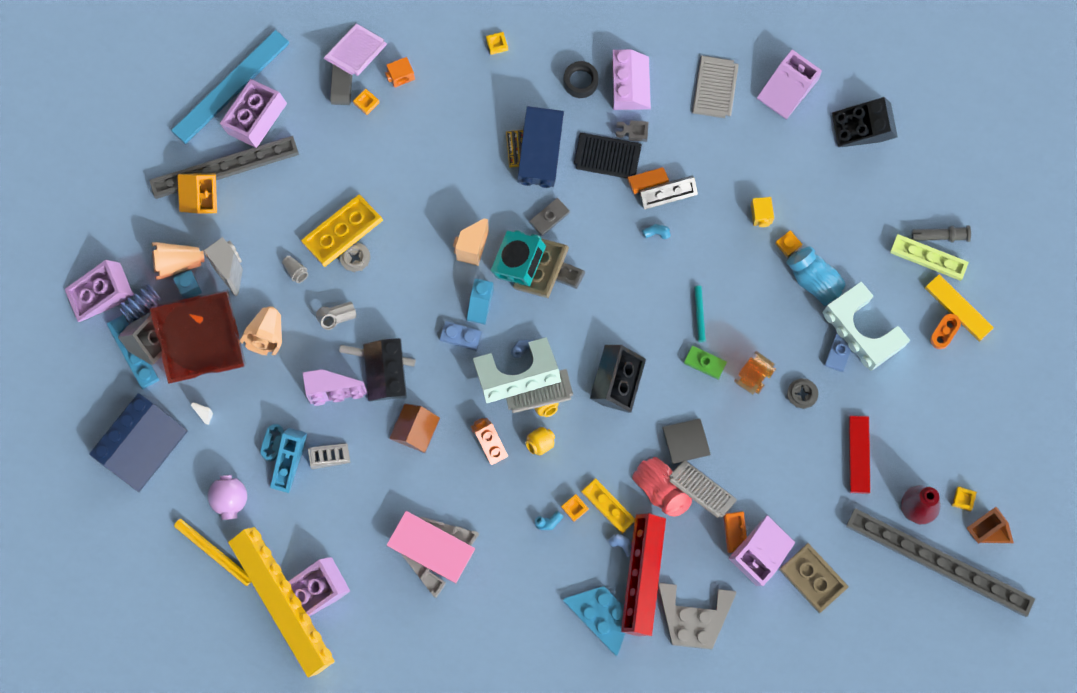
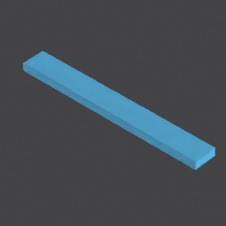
(230, 87)

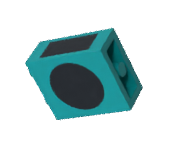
(518, 257)

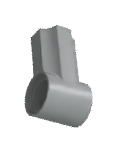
(336, 315)

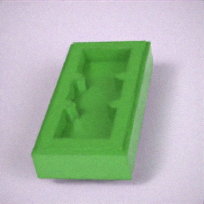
(705, 362)

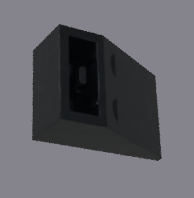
(865, 123)

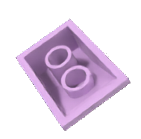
(99, 290)
(319, 585)

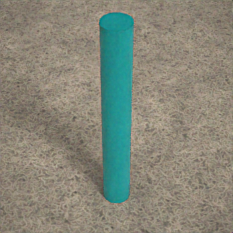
(699, 313)

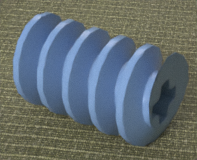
(140, 303)

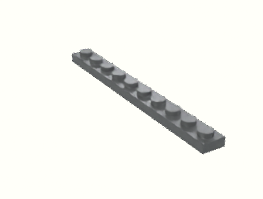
(940, 562)

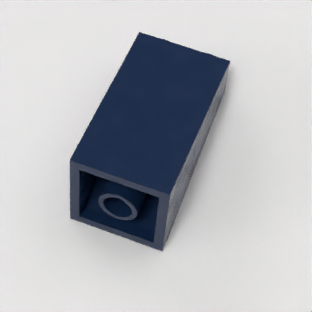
(540, 147)

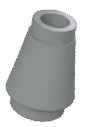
(295, 269)

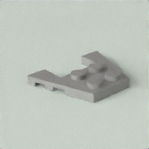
(431, 581)
(691, 625)

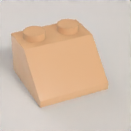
(471, 242)

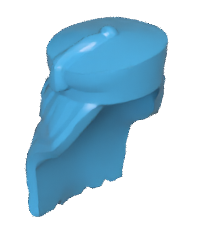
(816, 275)

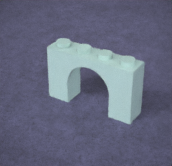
(870, 351)
(500, 386)

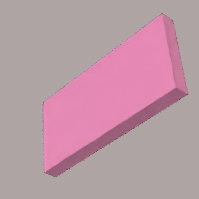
(431, 547)

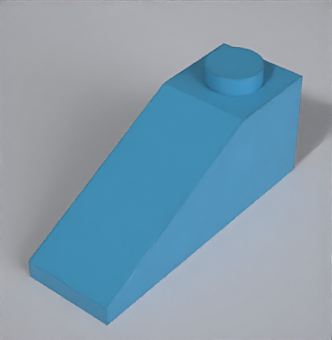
(288, 459)

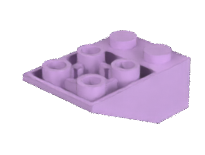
(789, 84)
(329, 386)
(762, 552)

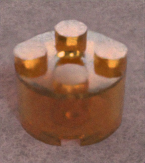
(755, 373)

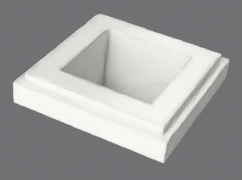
(204, 412)

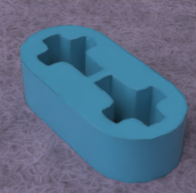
(268, 441)

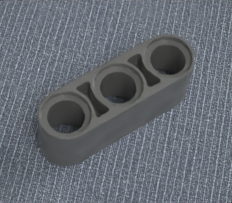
(340, 87)

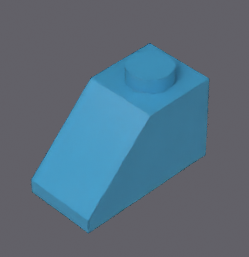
(480, 301)

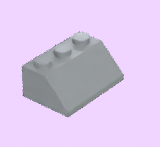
(226, 263)

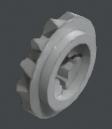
(364, 256)

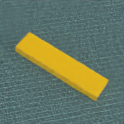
(957, 305)

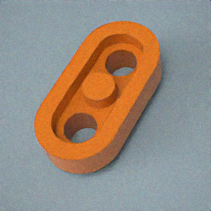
(945, 332)

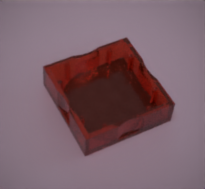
(198, 336)

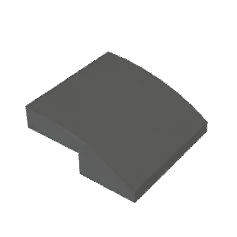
(686, 441)

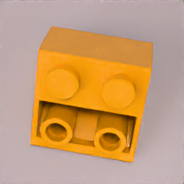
(197, 193)

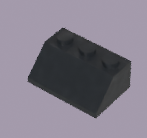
(385, 370)
(618, 378)

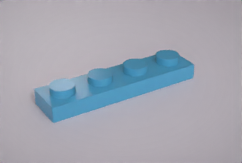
(142, 370)

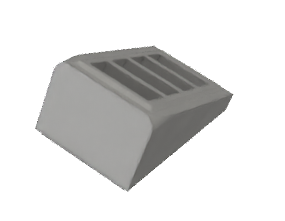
(314, 450)

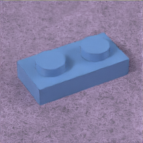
(461, 336)

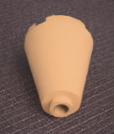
(175, 259)

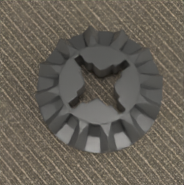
(808, 387)

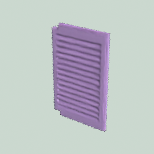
(355, 50)

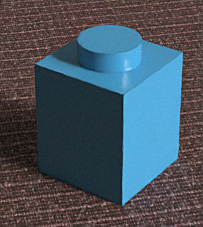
(187, 285)

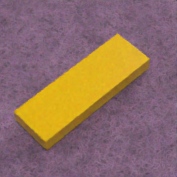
(608, 506)

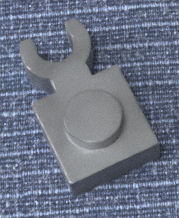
(636, 130)

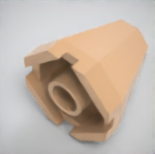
(264, 332)

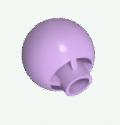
(227, 496)

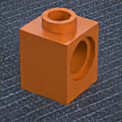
(399, 72)

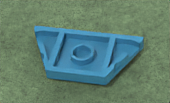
(601, 614)

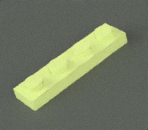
(929, 257)

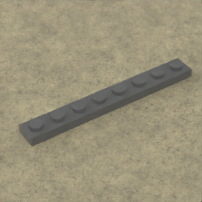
(229, 164)

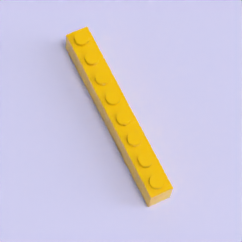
(281, 602)

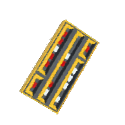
(514, 142)

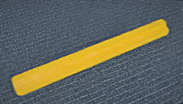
(212, 551)

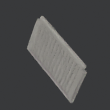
(715, 87)
(542, 396)
(702, 489)

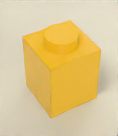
(762, 211)

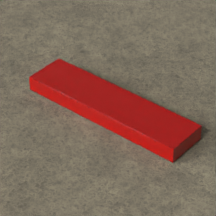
(859, 454)

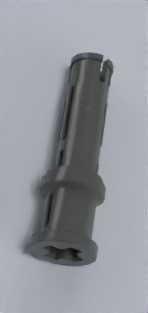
(951, 234)

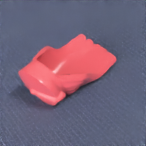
(655, 481)

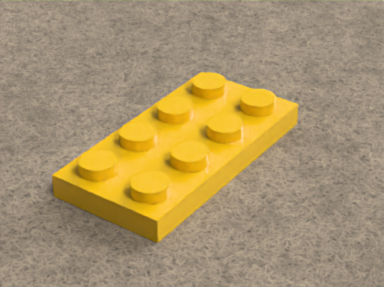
(341, 230)

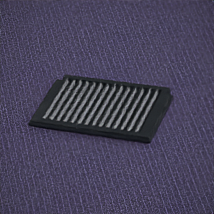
(607, 155)

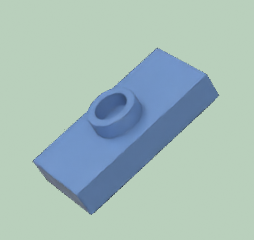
(838, 354)

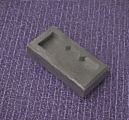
(549, 216)
(570, 275)

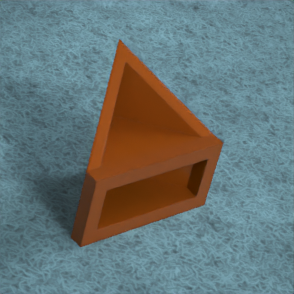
(991, 528)

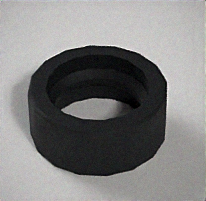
(580, 66)

